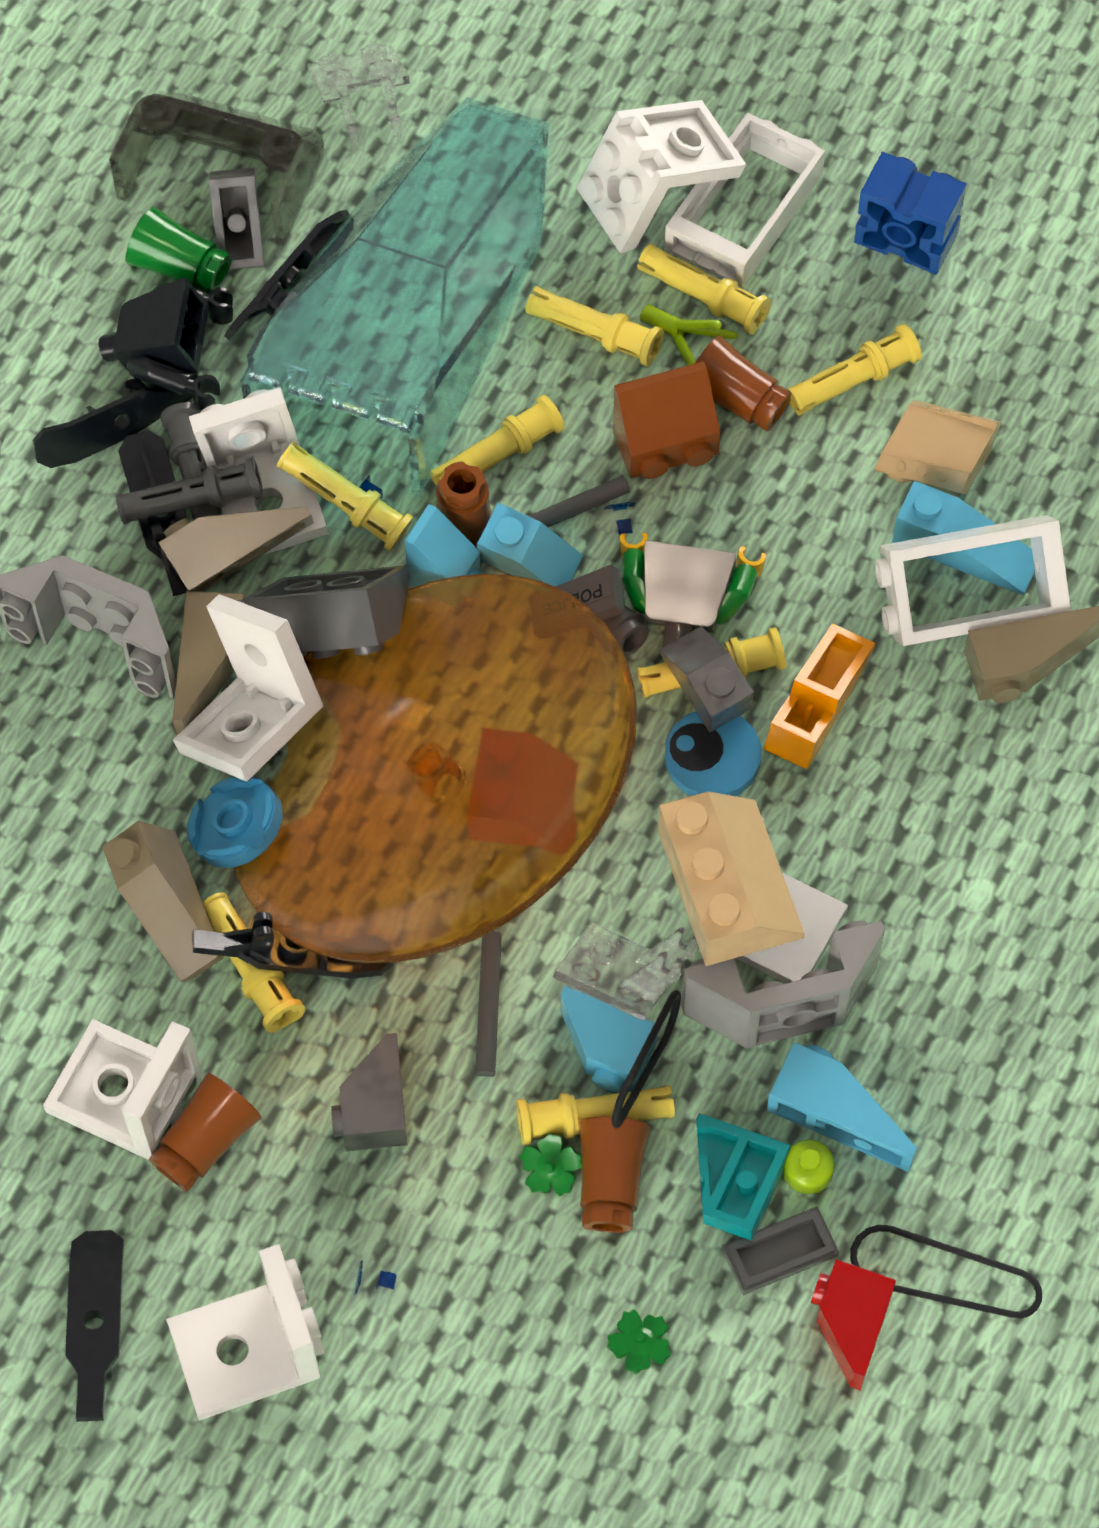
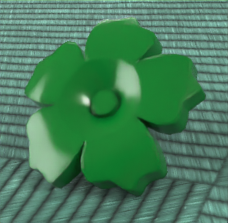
(550, 1165)
(640, 1341)

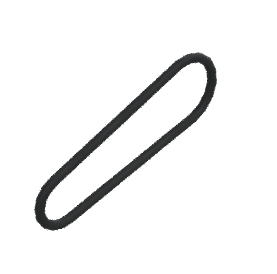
(620, 1113)
(985, 1308)

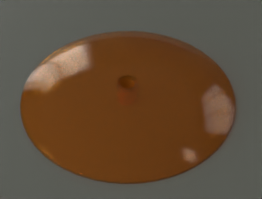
(447, 772)

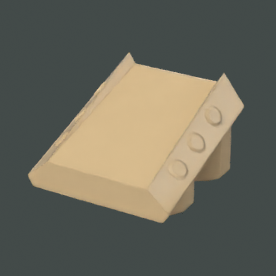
(938, 447)

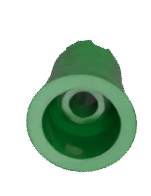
(176, 252)

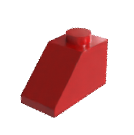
(852, 1315)

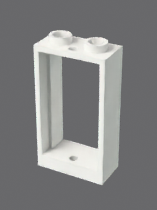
(718, 254)
(1048, 566)

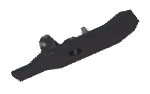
(271, 294)
(100, 429)
(147, 466)
(270, 950)
(94, 1293)

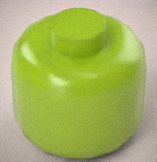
(809, 1166)

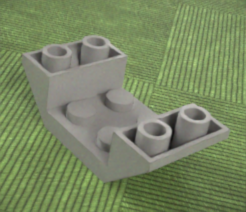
(47, 591)
(781, 1011)

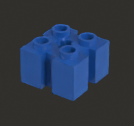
(909, 212)

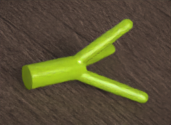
(677, 328)

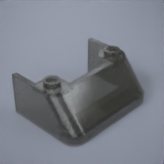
(276, 143)

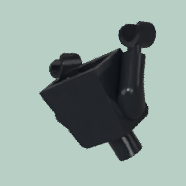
(164, 334)

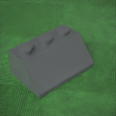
(339, 608)

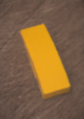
(818, 696)

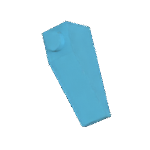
(934, 513)
(829, 1100)

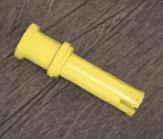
(721, 296)
(613, 331)
(871, 361)
(514, 436)
(363, 507)
(748, 654)
(261, 985)
(564, 1114)

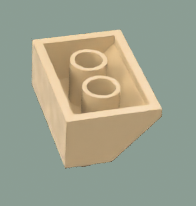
(727, 875)

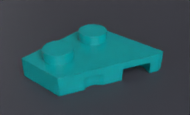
(737, 1175)

